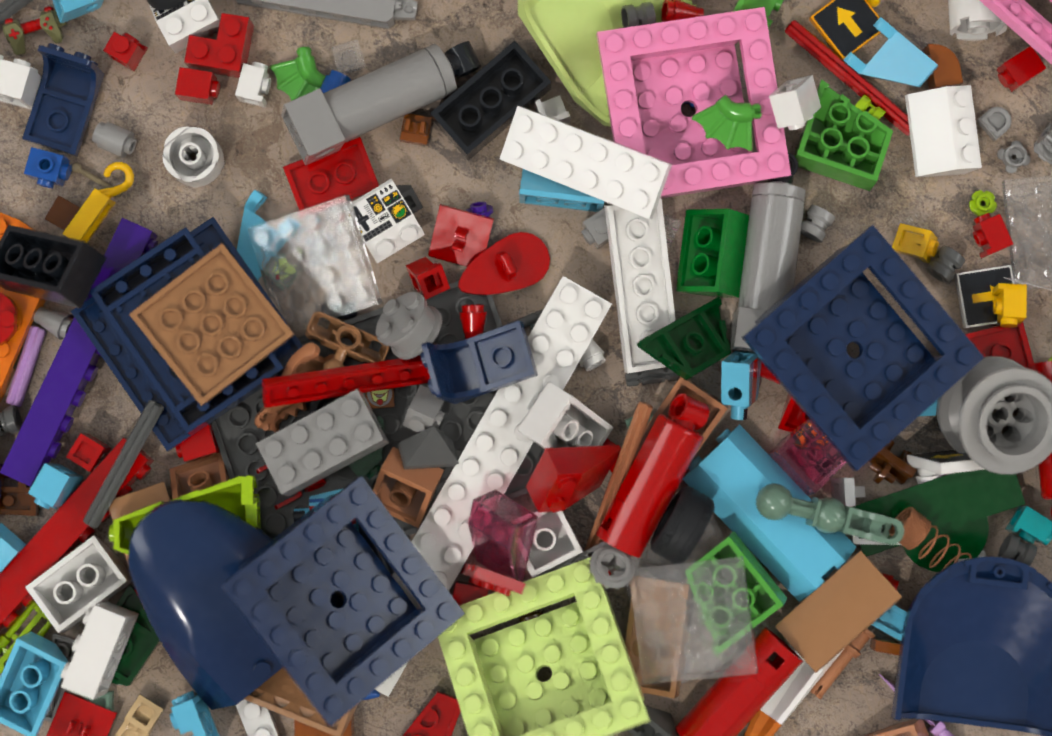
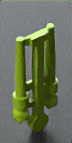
(5, 638)

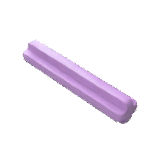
(25, 366)

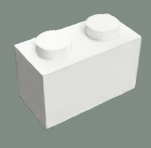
(795, 102)

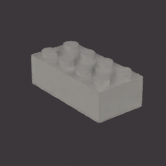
(322, 443)

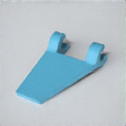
(896, 60)
(250, 220)

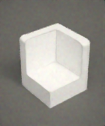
(553, 108)

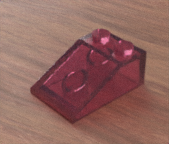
(502, 534)

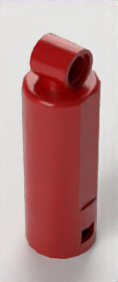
(654, 476)
(737, 699)

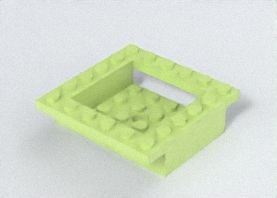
(592, 673)

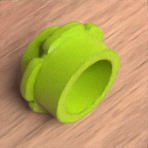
(975, 203)

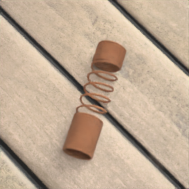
(916, 530)

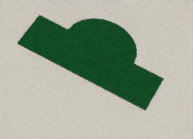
(956, 506)

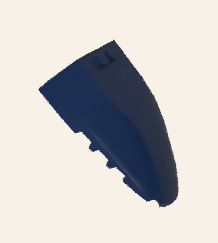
(177, 567)

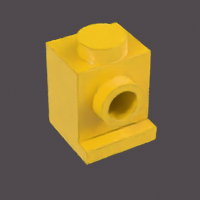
(1010, 304)

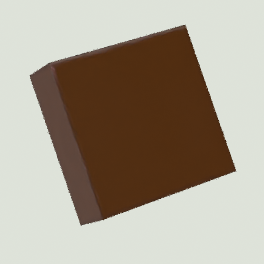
(62, 212)

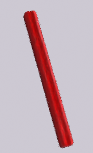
(847, 74)

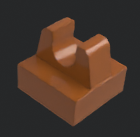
(416, 129)

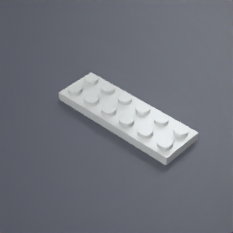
(585, 162)
(639, 281)

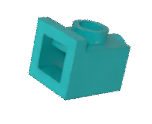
(1030, 525)

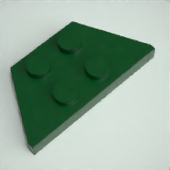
(690, 341)
(140, 644)

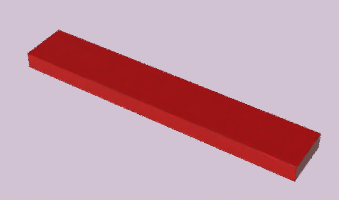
(342, 381)

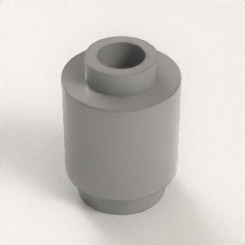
(114, 139)

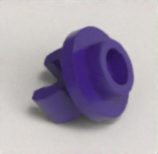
(481, 208)

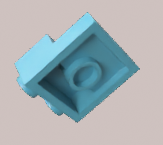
(193, 715)

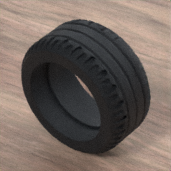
(682, 525)

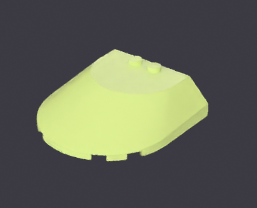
(569, 41)

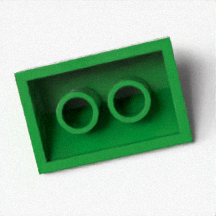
(712, 252)

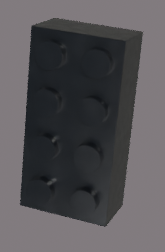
(490, 99)
(48, 266)

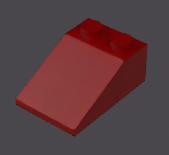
(569, 475)

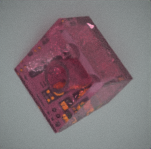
(807, 457)

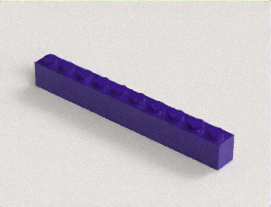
(69, 371)

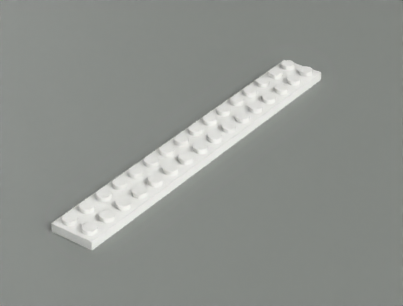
(496, 444)

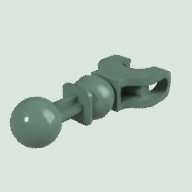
(828, 515)

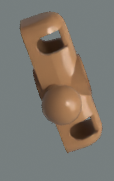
(331, 339)

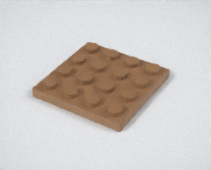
(211, 324)

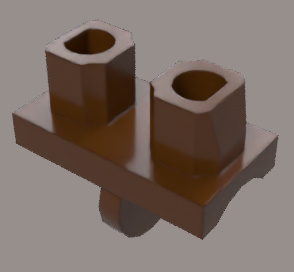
(891, 467)

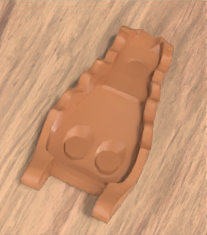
(303, 361)

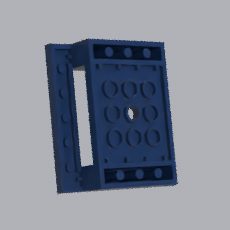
(136, 360)
(893, 379)
(349, 649)

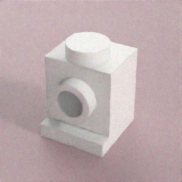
(253, 84)

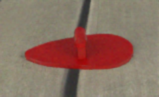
(507, 266)

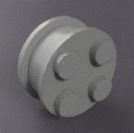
(408, 324)

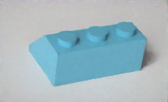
(546, 192)
(30, 683)

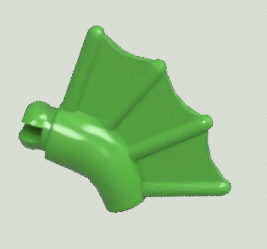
(298, 75)
(729, 122)

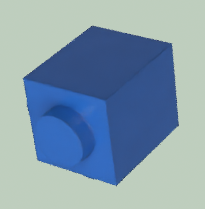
(47, 168)

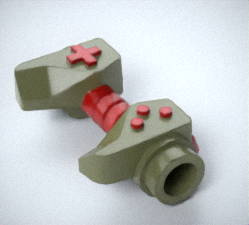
(48, 22)

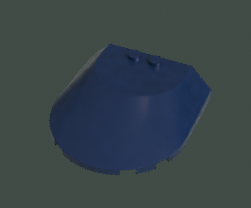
(979, 648)

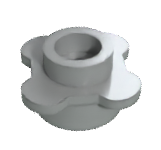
(1021, 156)

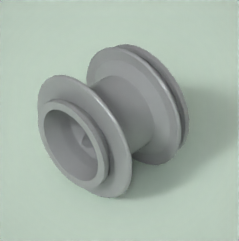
(968, 409)

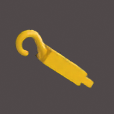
(98, 205)

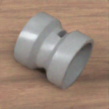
(816, 223)

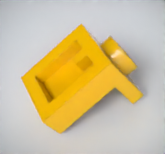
(916, 242)

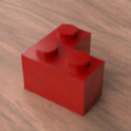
(226, 53)

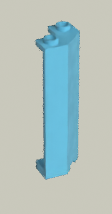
(787, 547)

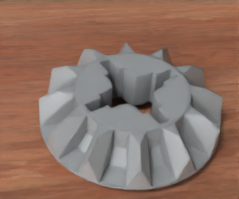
(622, 563)

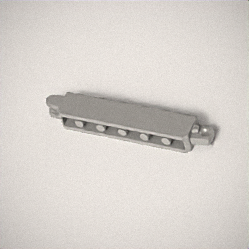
(364, 12)

